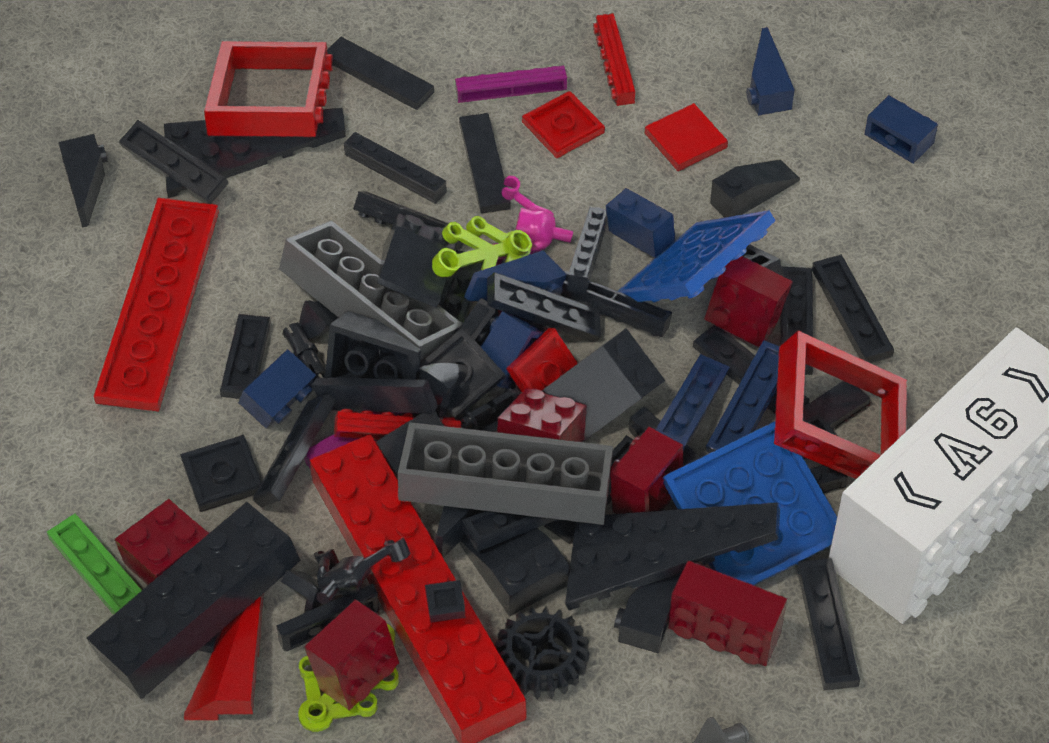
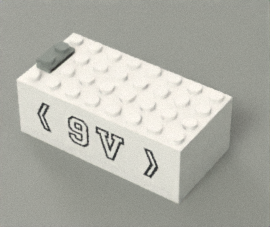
(948, 481)

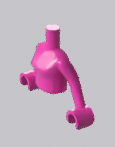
(533, 220)

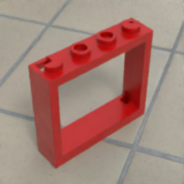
(268, 120)
(819, 444)

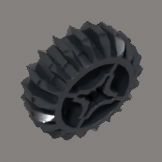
(553, 666)

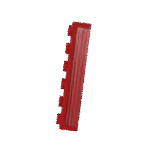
(615, 59)
(357, 425)

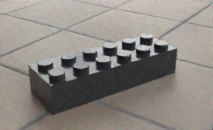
(193, 599)

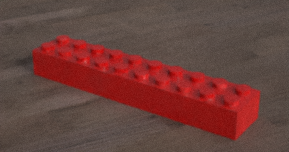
(451, 655)

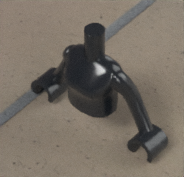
(348, 574)

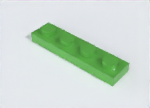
(93, 563)

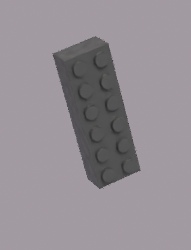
(345, 279)
(505, 473)

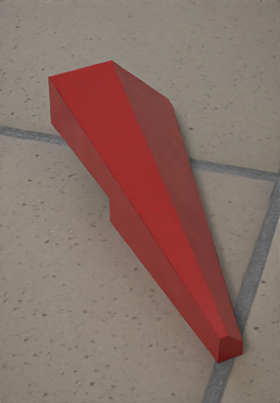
(231, 671)

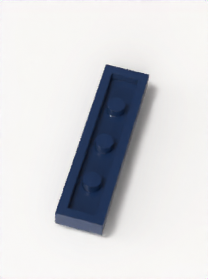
(749, 399)
(693, 400)

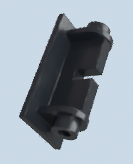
(486, 416)

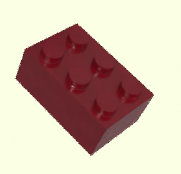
(726, 614)

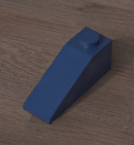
(770, 83)
(533, 269)

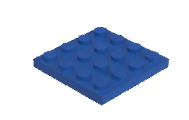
(697, 257)
(759, 473)

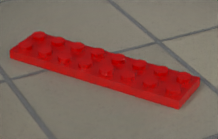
(157, 305)

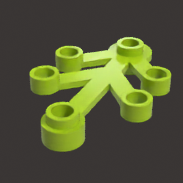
(513, 244)
(327, 705)

